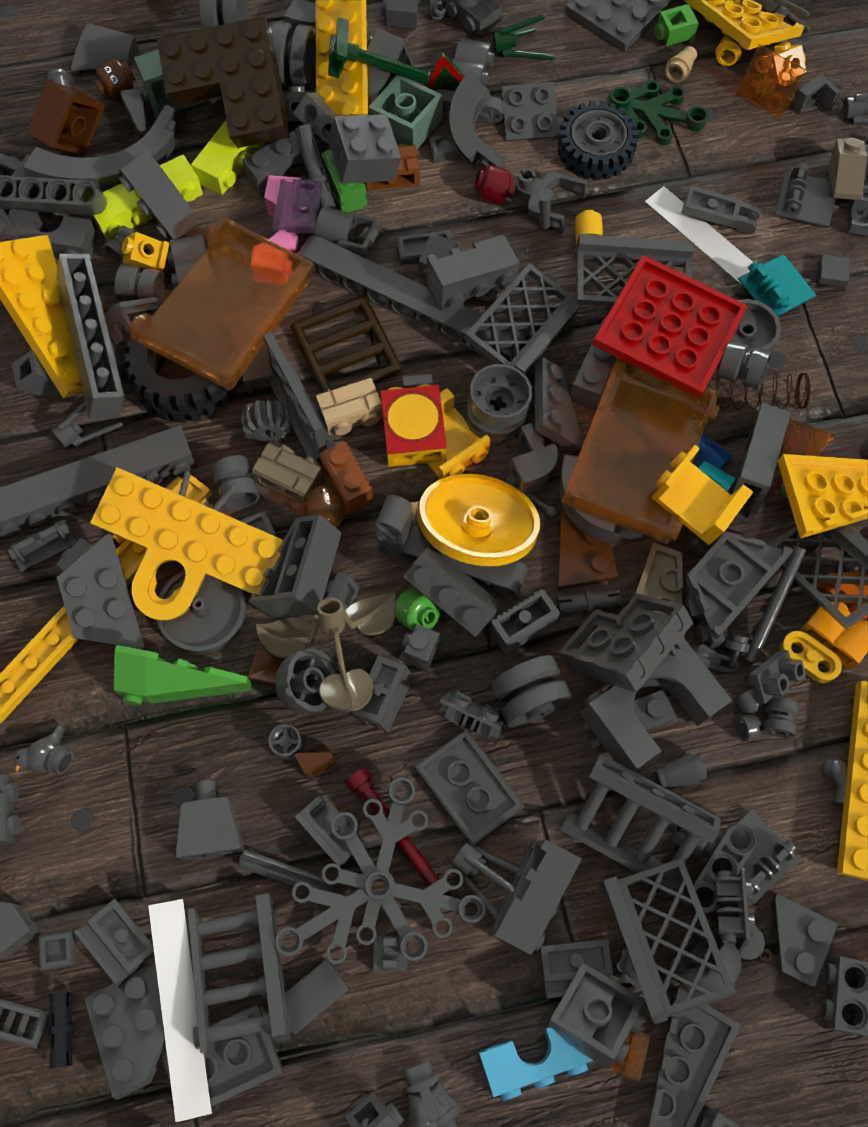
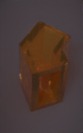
(634, 1061)

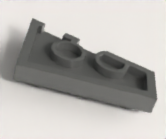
(554, 407)

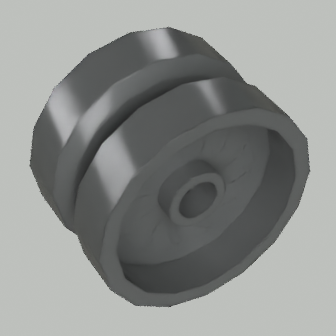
(222, 12)
(295, 52)
(758, 327)
(530, 691)

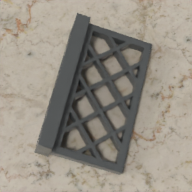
(624, 250)
(546, 332)
(290, 391)
(850, 545)
(640, 953)

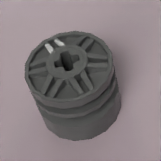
(498, 402)

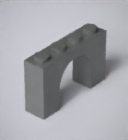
(614, 716)

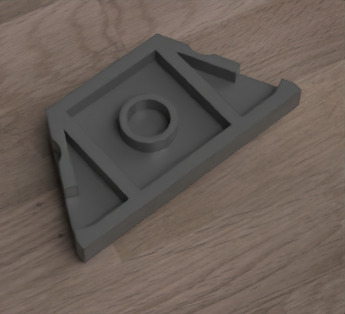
(732, 576)
(99, 598)

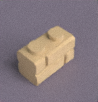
(350, 407)

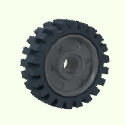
(597, 140)

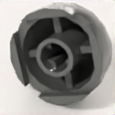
(300, 678)
(710, 980)

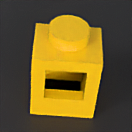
(135, 255)

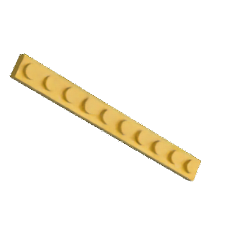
(57, 637)

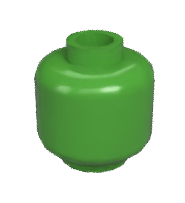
(416, 608)

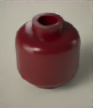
(494, 184)

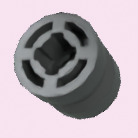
(113, 246)
(781, 717)
(282, 738)

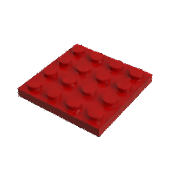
(670, 326)

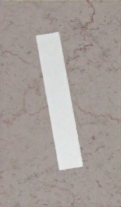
(700, 233)
(178, 1010)

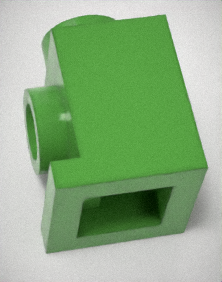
(676, 25)

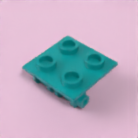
(776, 285)

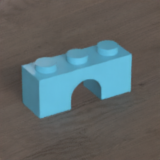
(508, 1073)

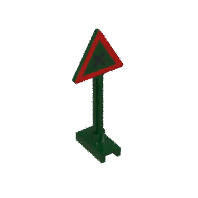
(443, 75)

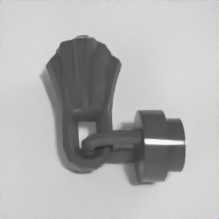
(712, 659)

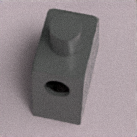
(208, 826)

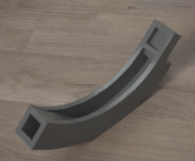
(104, 169)

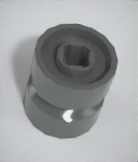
(135, 284)
(745, 364)
(235, 472)

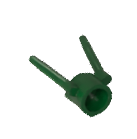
(506, 39)

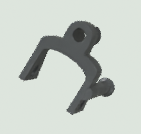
(539, 193)

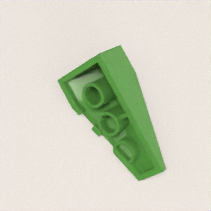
(149, 679)

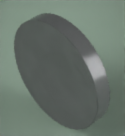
(212, 619)

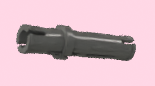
(314, 163)

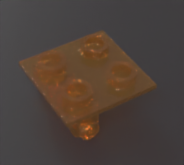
(770, 81)

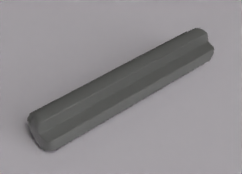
(281, 871)

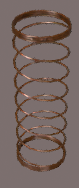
(799, 403)

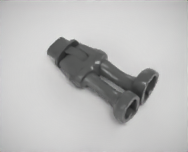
(428, 1099)

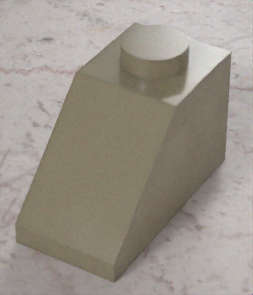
(848, 168)

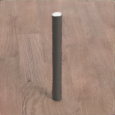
(774, 604)

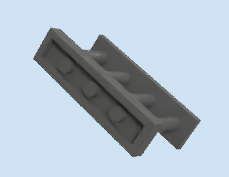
(638, 793)
(269, 985)

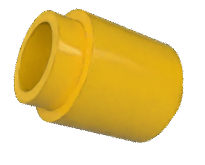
(588, 223)

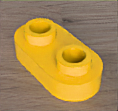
(812, 654)

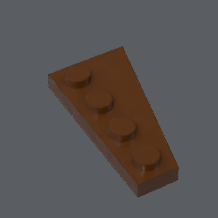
(582, 558)

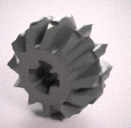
(266, 420)

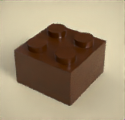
(65, 118)

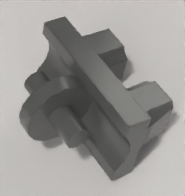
(775, 675)

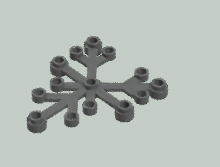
(343, 906)

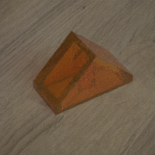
(804, 439)

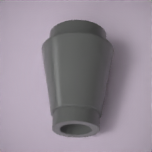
(682, 772)

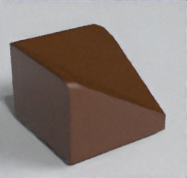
(264, 668)
(315, 761)

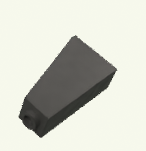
(760, 458)

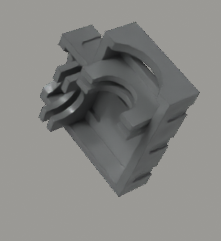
(627, 645)

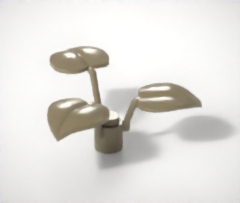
(371, 617)

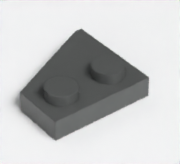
(802, 940)

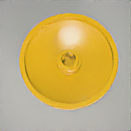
(478, 520)

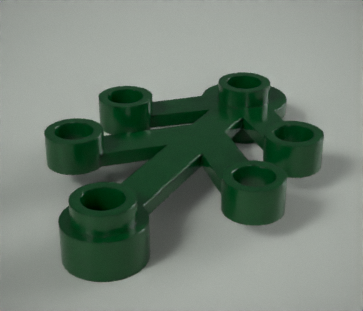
(654, 109)

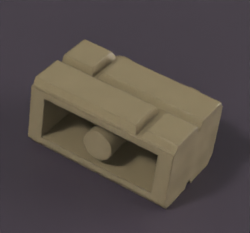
(287, 472)

